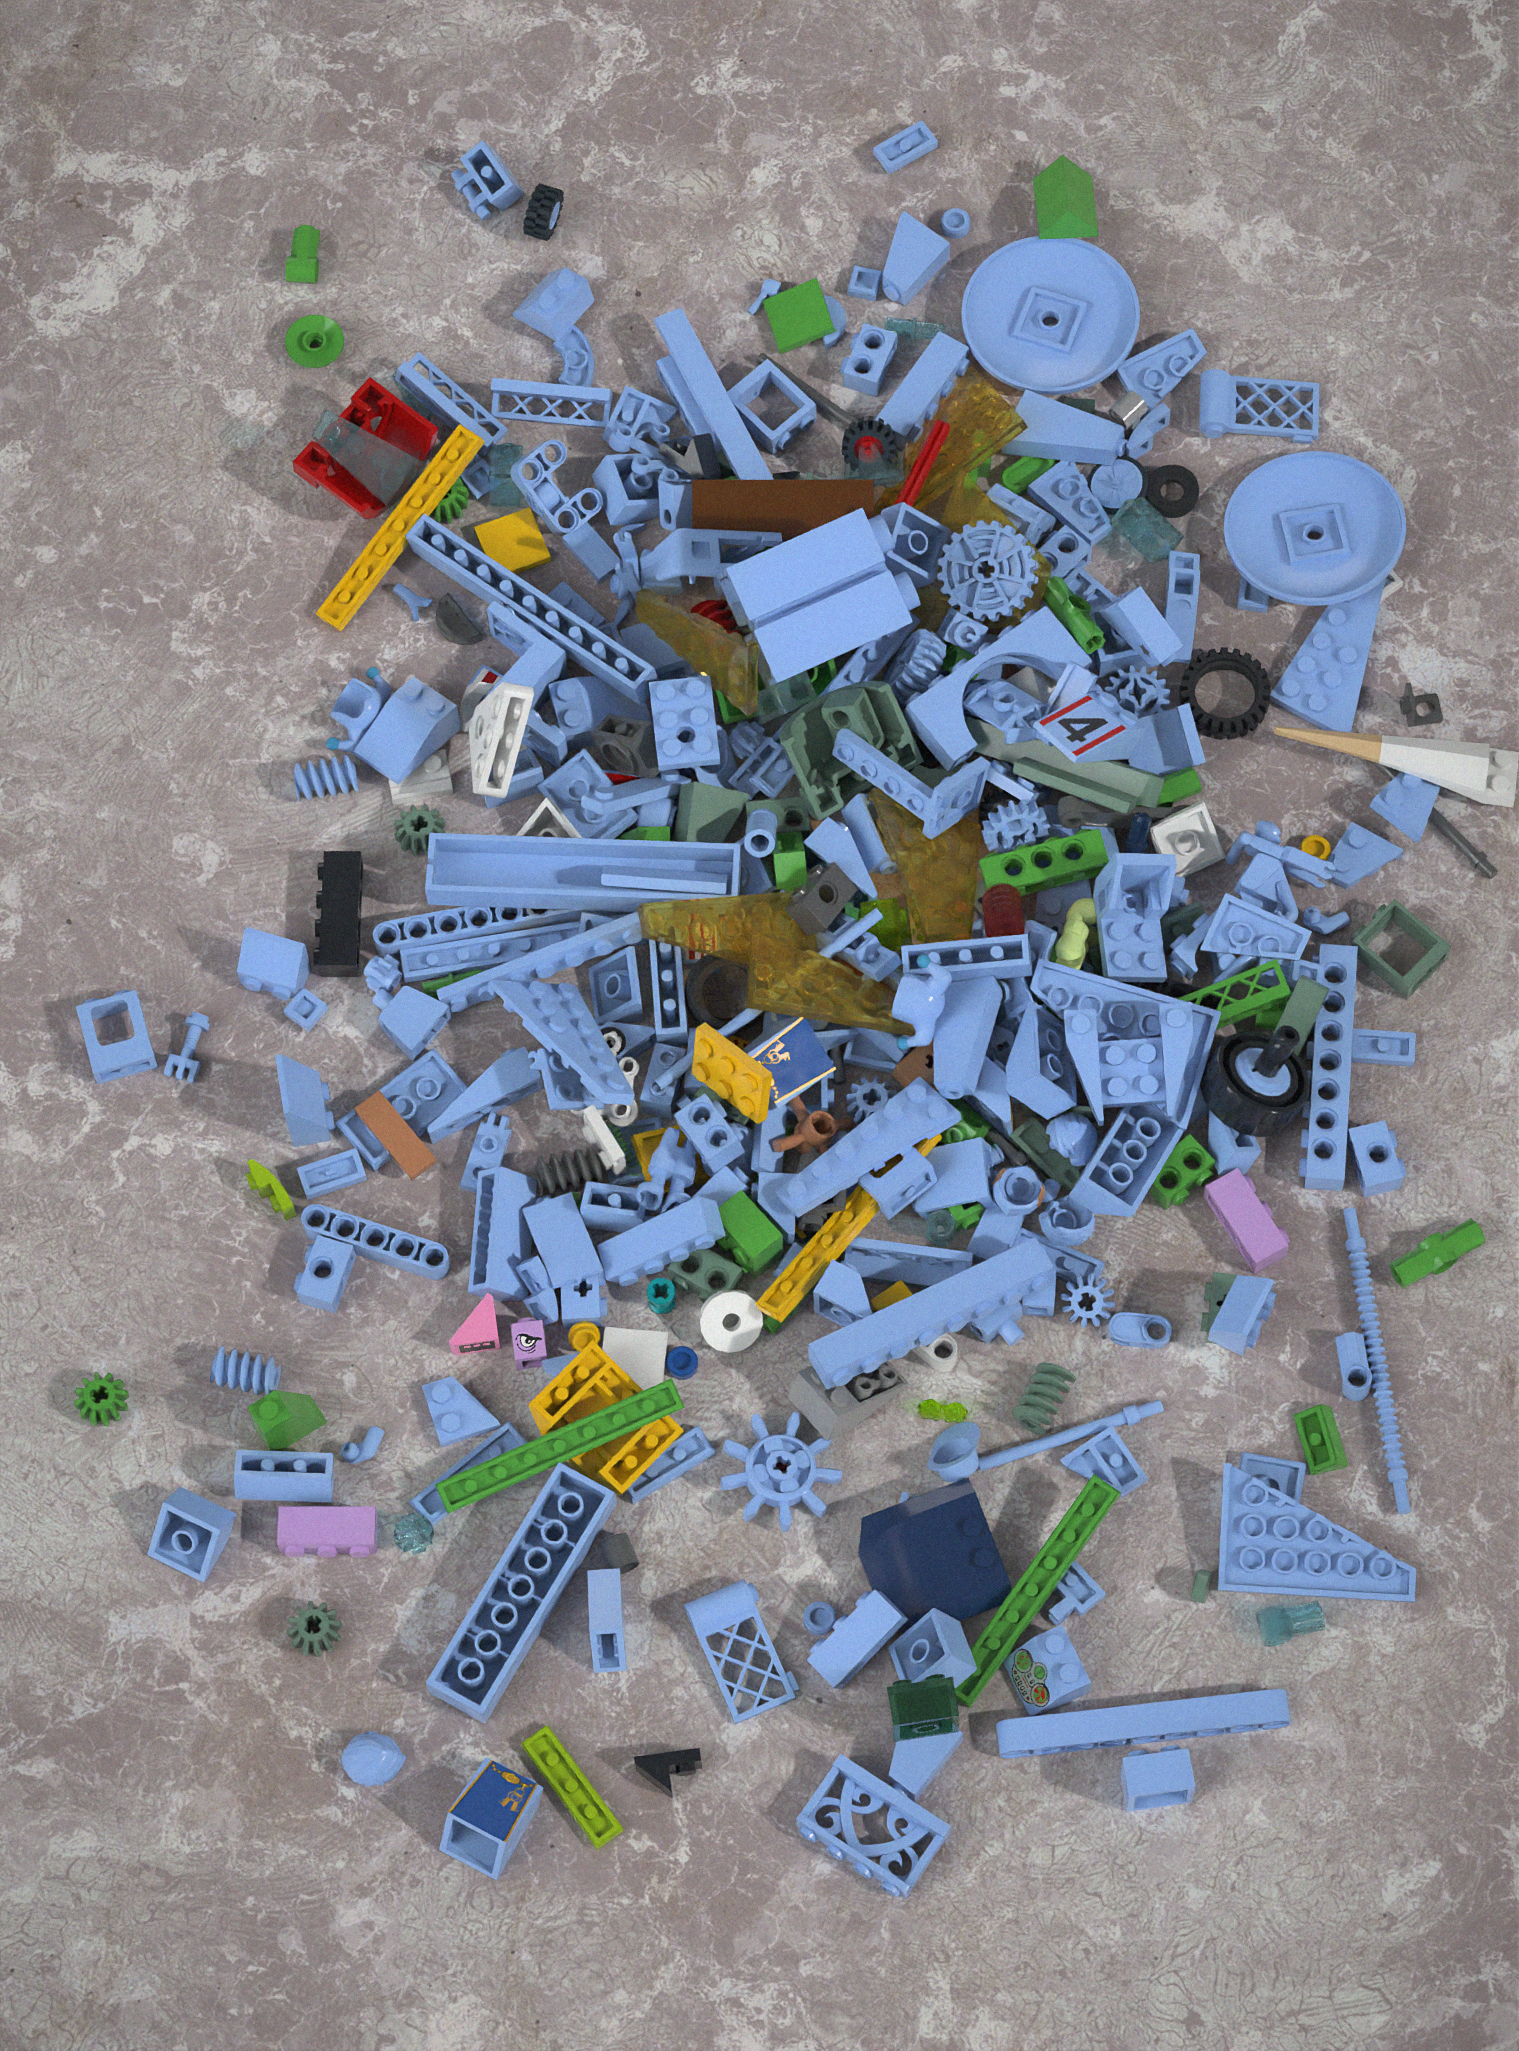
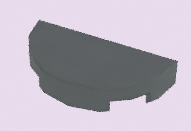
(454, 623)

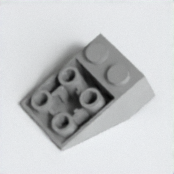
(844, 1407)

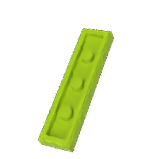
(572, 1787)

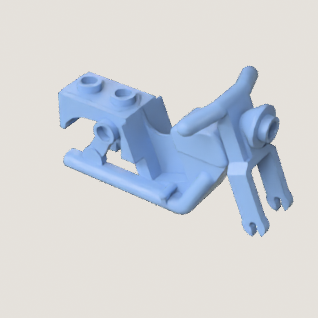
(683, 555)
(1260, 885)

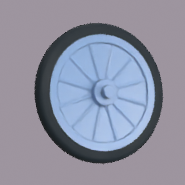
(1118, 483)

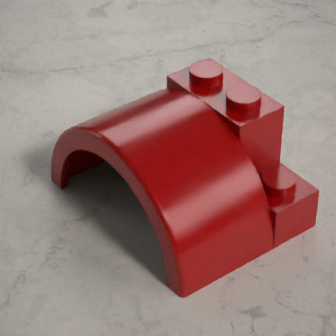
(398, 426)

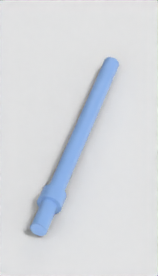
(1130, 1415)

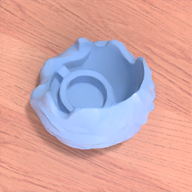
(1073, 1137)
(1067, 1222)

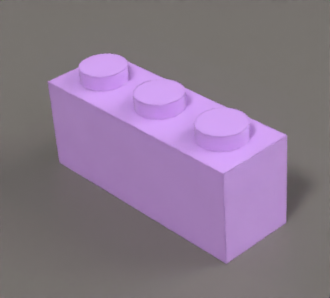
(1247, 1220)
(327, 1530)

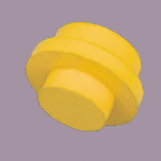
(582, 1334)

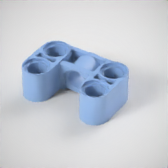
(546, 497)

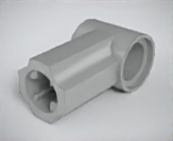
(1128, 412)

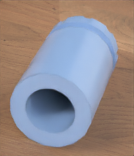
(760, 832)

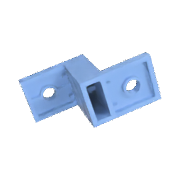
(539, 664)
(680, 707)

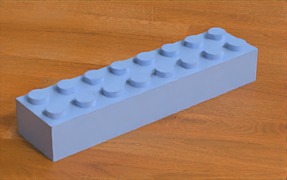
(521, 1593)

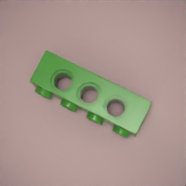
(1059, 873)

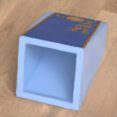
(792, 1056)
(490, 1817)

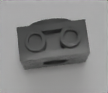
(627, 745)

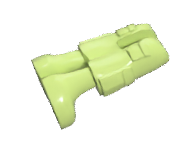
(1077, 934)

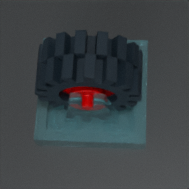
(872, 453)

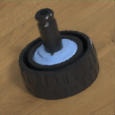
(1256, 1082)

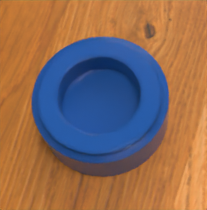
(682, 1362)

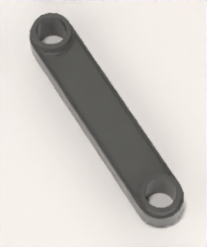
(1075, 813)

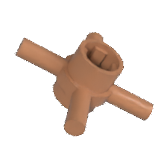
(811, 1129)

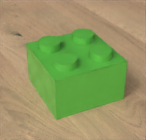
(749, 1236)

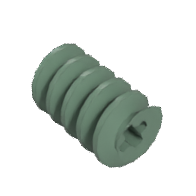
(1040, 1396)

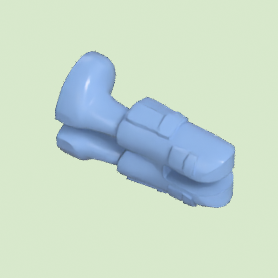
(669, 1164)

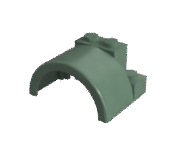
(811, 746)

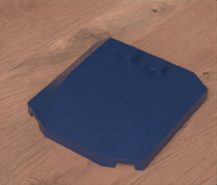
(934, 1555)

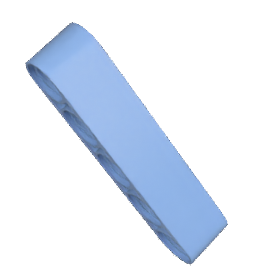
(384, 1253)

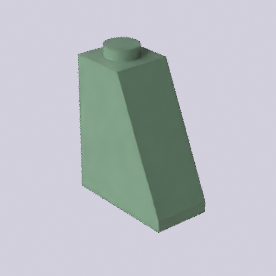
(706, 812)

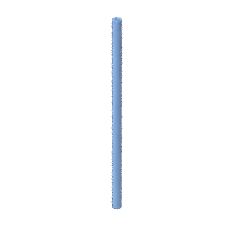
(749, 1014)

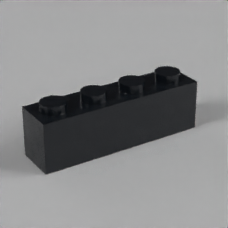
(340, 914)

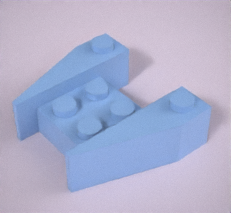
(1133, 1069)

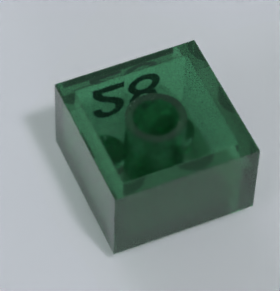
(922, 1708)

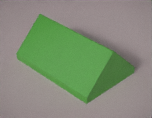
(1065, 201)

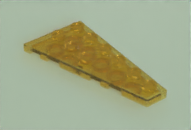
(705, 647)
(722, 924)
(815, 987)

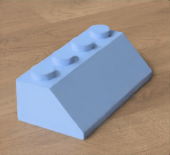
(1126, 1161)

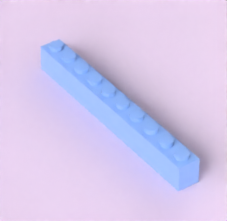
(494, 582)

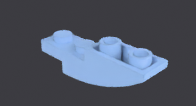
(1182, 599)

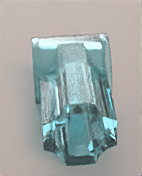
(1281, 1624)

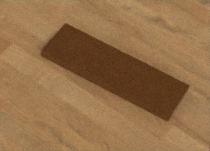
(778, 505)

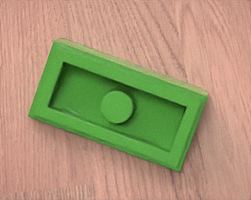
(1320, 1439)

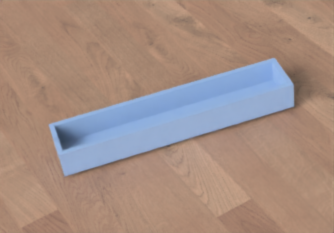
(563, 870)

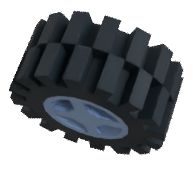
(543, 212)

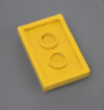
(731, 1073)

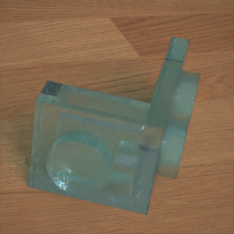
(501, 486)

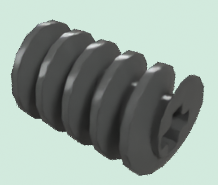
(567, 1170)

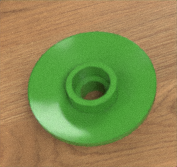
(311, 331)

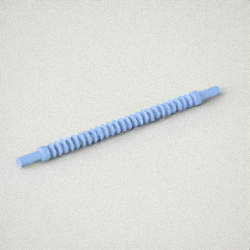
(1397, 1474)

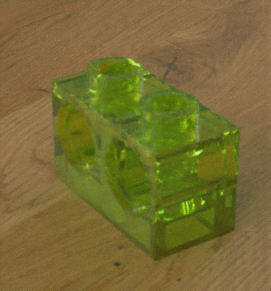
(892, 926)

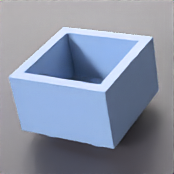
(1157, 1778)

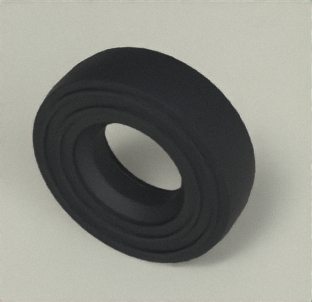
(1175, 474)

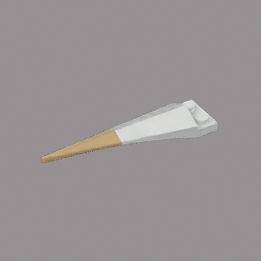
(1463, 767)

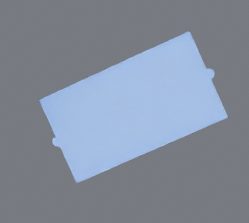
(562, 1240)

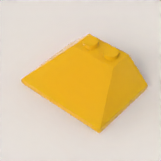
(585, 1387)

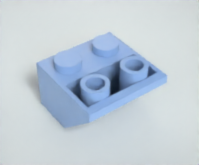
(1241, 1313)

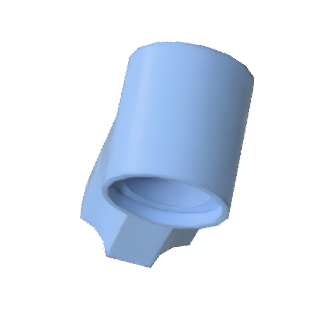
(1353, 1364)

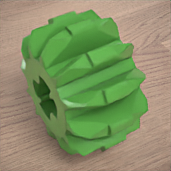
(455, 502)
(96, 1390)

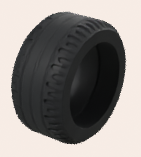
(694, 987)

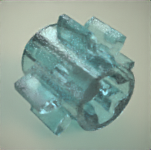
(413, 1533)

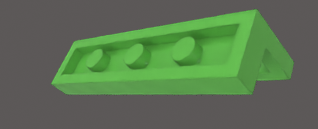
(1251, 1004)

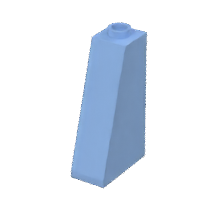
(1065, 433)
(964, 1034)

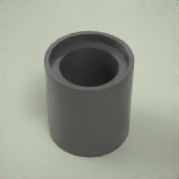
(620, 1553)

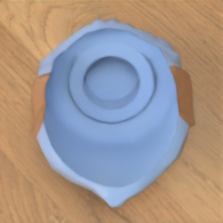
(1018, 1190)

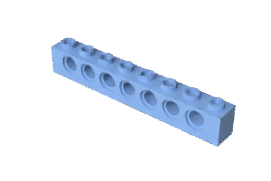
(1330, 1172)

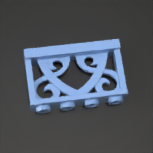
(861, 1782)

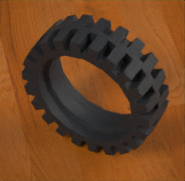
(1226, 661)

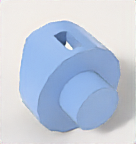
(1003, 1038)

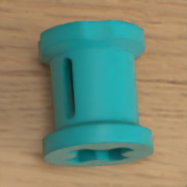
(661, 1305)

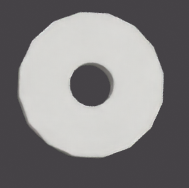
(736, 1337)

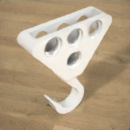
(494, 732)

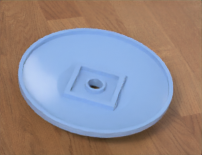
(1058, 280)
(1323, 494)

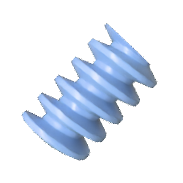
(325, 777)
(245, 1372)

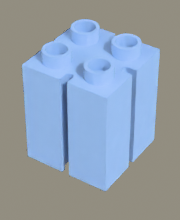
(819, 595)

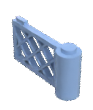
(1219, 408)
(722, 1611)

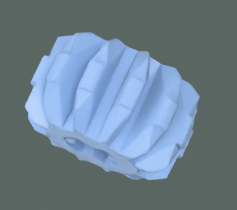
(863, 1094)
(1098, 1304)

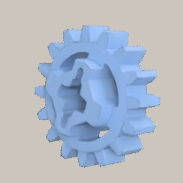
(1146, 688)
(1015, 826)

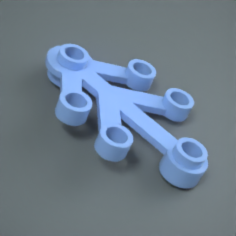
(623, 439)

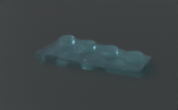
(372, 461)

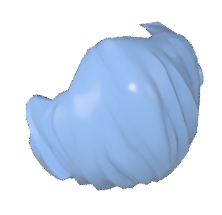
(372, 1759)

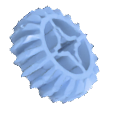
(915, 665)

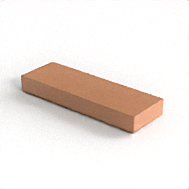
(395, 1135)

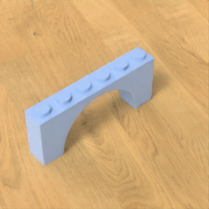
(938, 713)

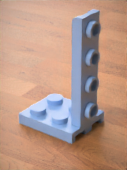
(1073, 684)
(939, 807)

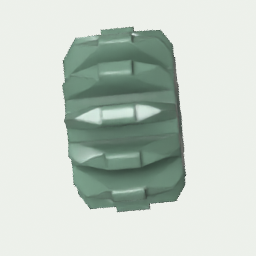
(410, 825)
(321, 1617)

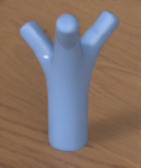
(411, 599)

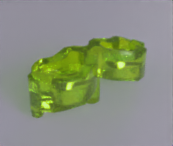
(935, 1411)

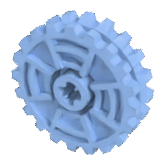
(967, 558)

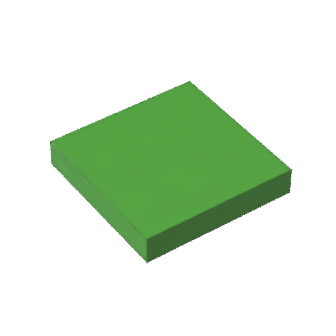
(799, 315)

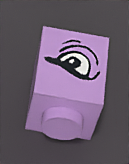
(529, 1343)

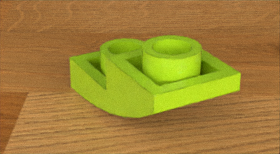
(269, 1186)

